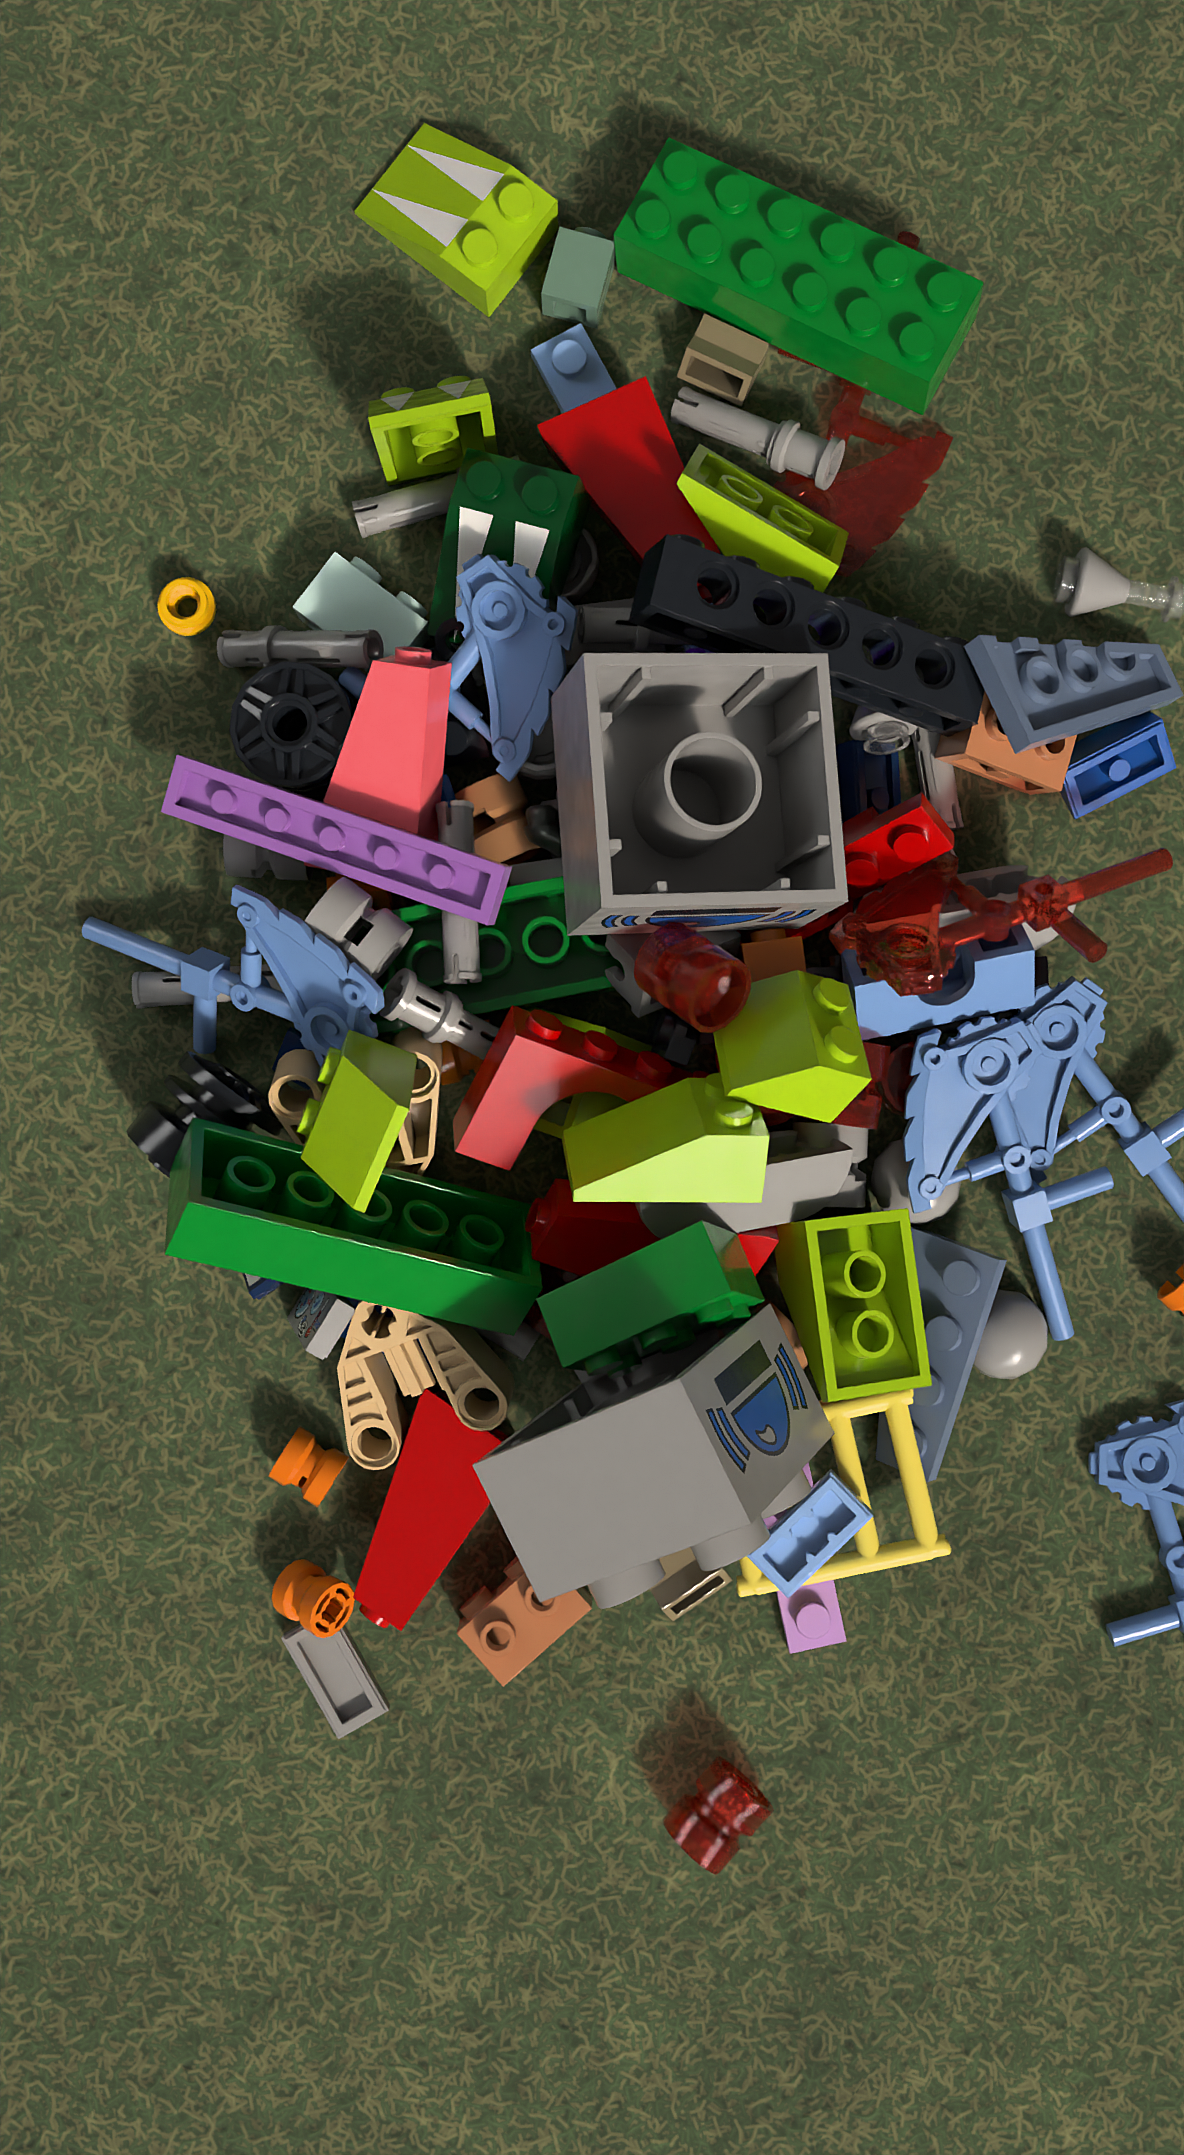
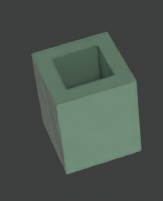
(578, 276)

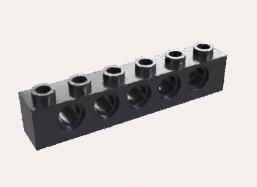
(671, 605)

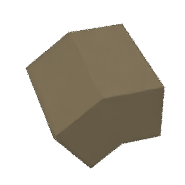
(723, 360)
(686, 1583)

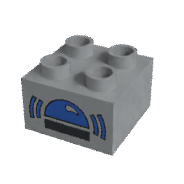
(697, 792)
(659, 1464)

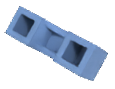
(984, 981)

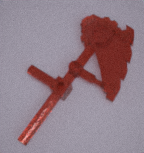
(874, 494)
(901, 932)

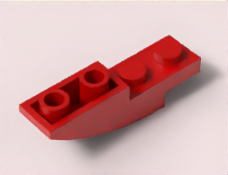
(881, 849)

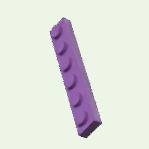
(336, 840)

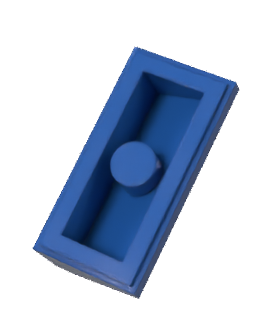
(1116, 762)

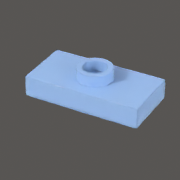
(811, 1533)

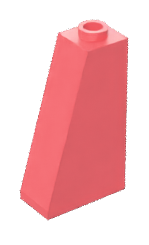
(396, 744)

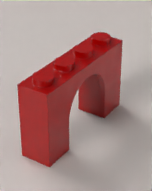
(538, 1064)

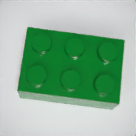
(651, 1301)

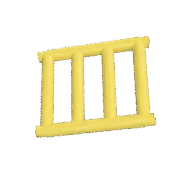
(870, 1554)

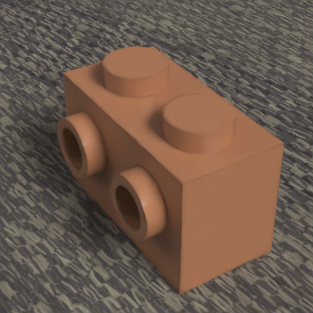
(989, 754)
(511, 1624)

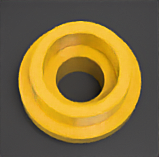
(179, 590)

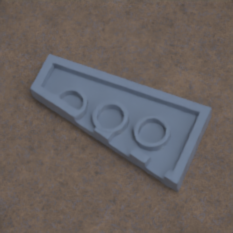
(1068, 687)
(956, 1300)

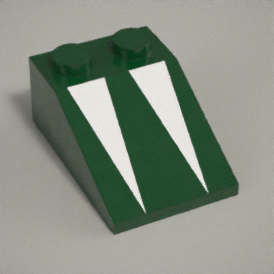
(512, 513)

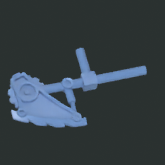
(519, 650)
(319, 984)
(1070, 1029)
(946, 1106)
(1148, 1468)

